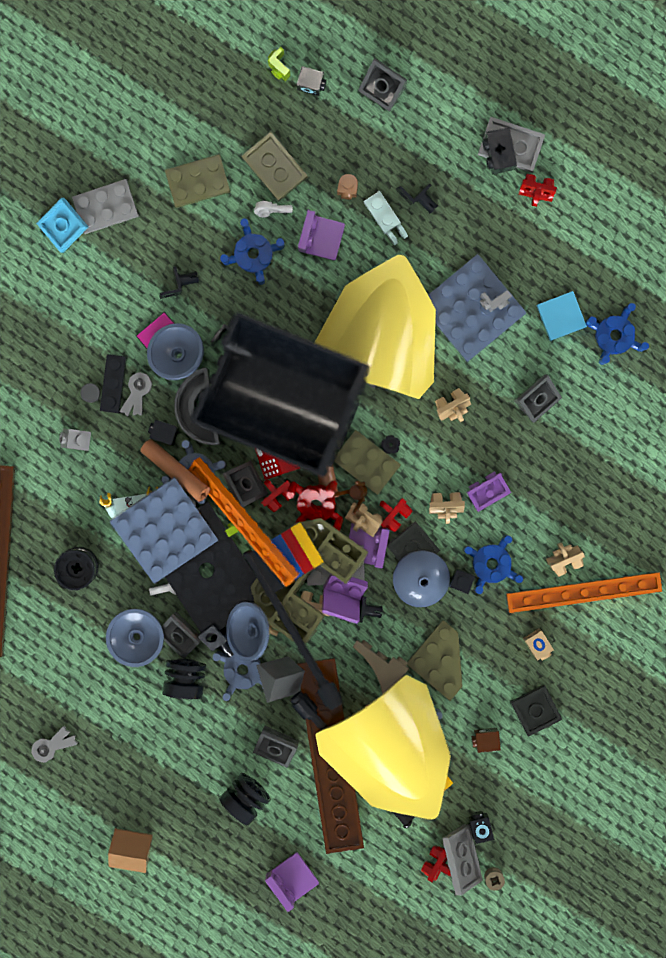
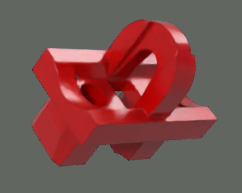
(542, 191)
(271, 501)
(389, 520)
(433, 871)

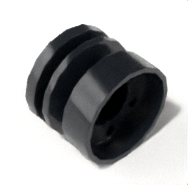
(66, 572)
(184, 682)
(244, 798)

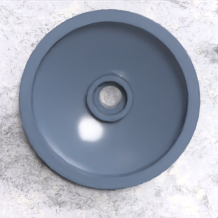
(170, 342)
(415, 568)
(247, 631)
(125, 647)

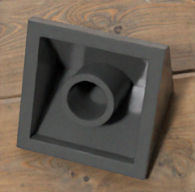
(382, 85)
(538, 398)
(245, 484)
(180, 635)
(280, 678)
(276, 746)

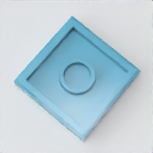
(62, 225)
(561, 316)

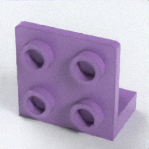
(320, 236)
(374, 545)
(343, 599)
(291, 880)

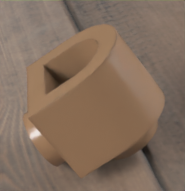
(347, 187)

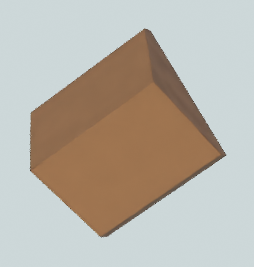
(129, 850)

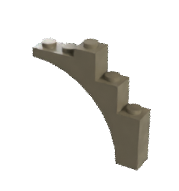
(387, 672)

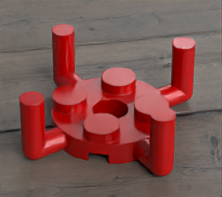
(311, 511)

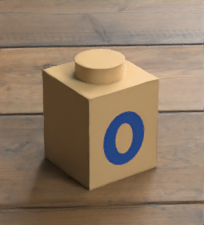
(538, 645)

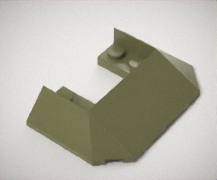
(340, 558)

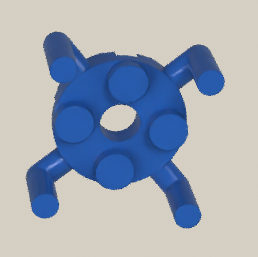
(249, 242)
(626, 331)
(503, 566)

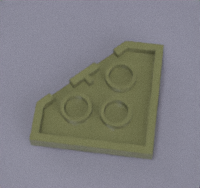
(439, 660)

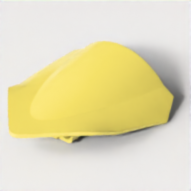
(388, 325)
(392, 751)

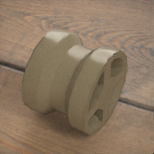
(493, 874)

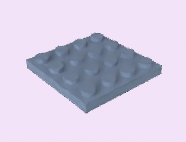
(461, 313)
(163, 530)

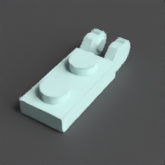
(384, 216)

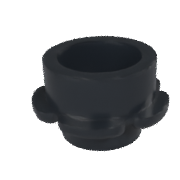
(390, 439)

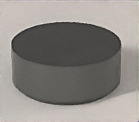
(90, 393)

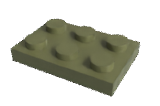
(274, 166)
(197, 181)
(366, 462)

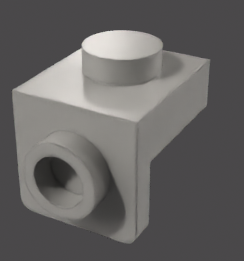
(501, 301)
(75, 439)

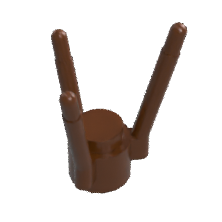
(357, 492)

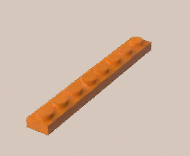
(244, 523)
(584, 592)

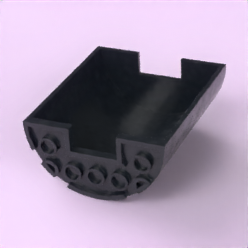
(281, 394)

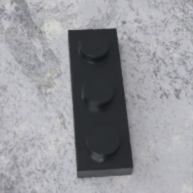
(113, 383)

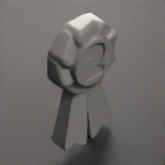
(139, 385)
(44, 749)

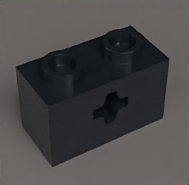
(499, 139)

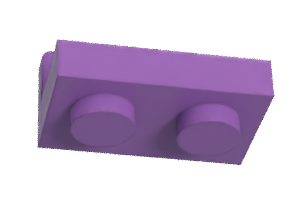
(488, 491)

